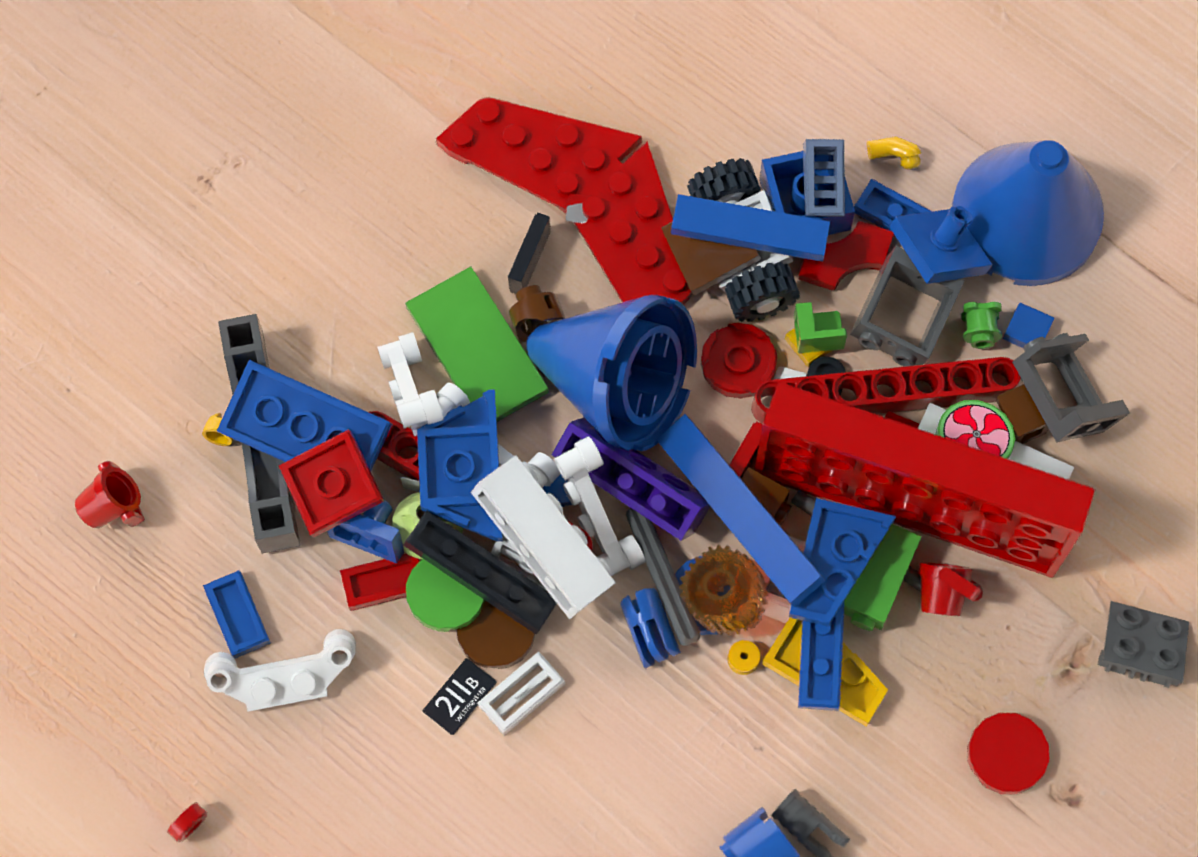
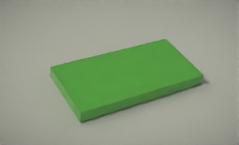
(476, 343)

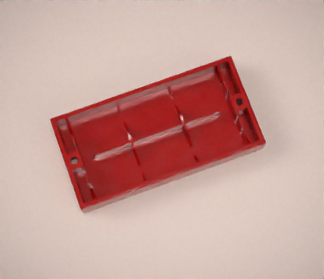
(922, 480)

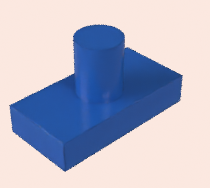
(371, 534)

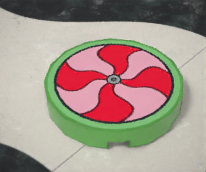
(978, 426)

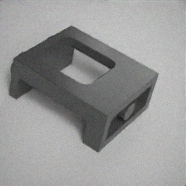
(1072, 422)

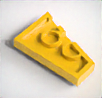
(860, 688)

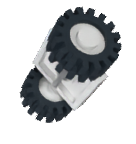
(767, 283)

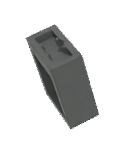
(875, 338)

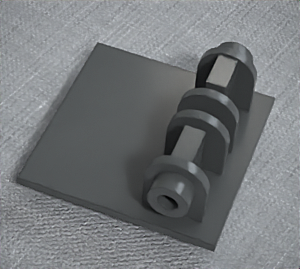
(1145, 644)

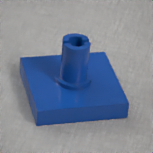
(941, 244)

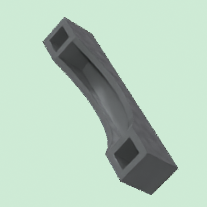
(268, 493)

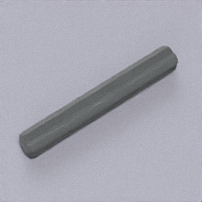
(663, 577)

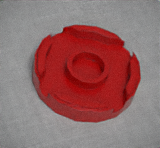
(738, 360)
(1008, 753)

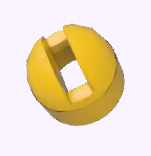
(210, 431)

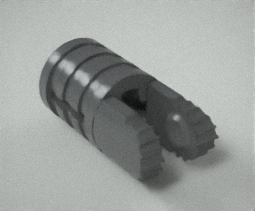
(803, 819)

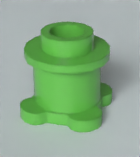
(981, 324)

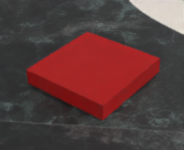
(331, 483)

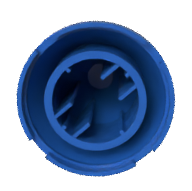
(1032, 211)
(621, 366)

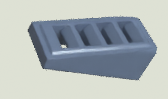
(824, 147)

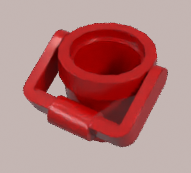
(110, 497)
(946, 587)

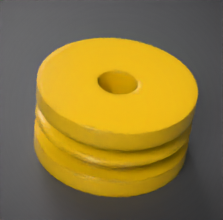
(747, 649)

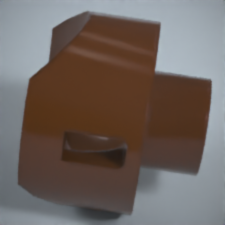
(535, 309)

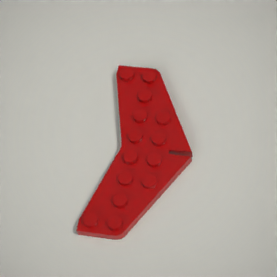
(570, 156)

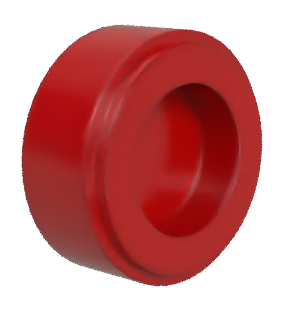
(187, 822)

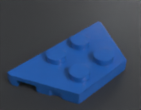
(453, 461)

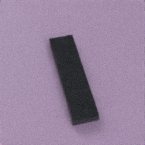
(481, 572)

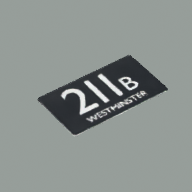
(459, 696)

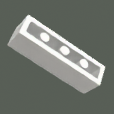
(543, 536)

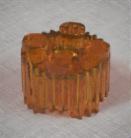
(739, 606)

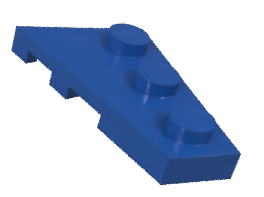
(839, 547)

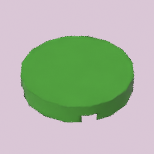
(440, 600)

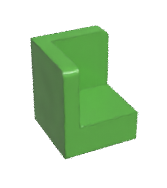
(818, 330)

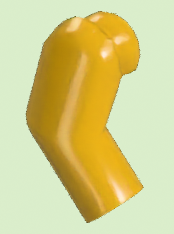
(897, 147)

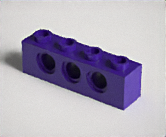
(640, 483)

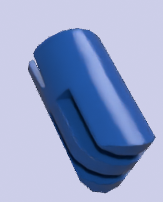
(649, 627)

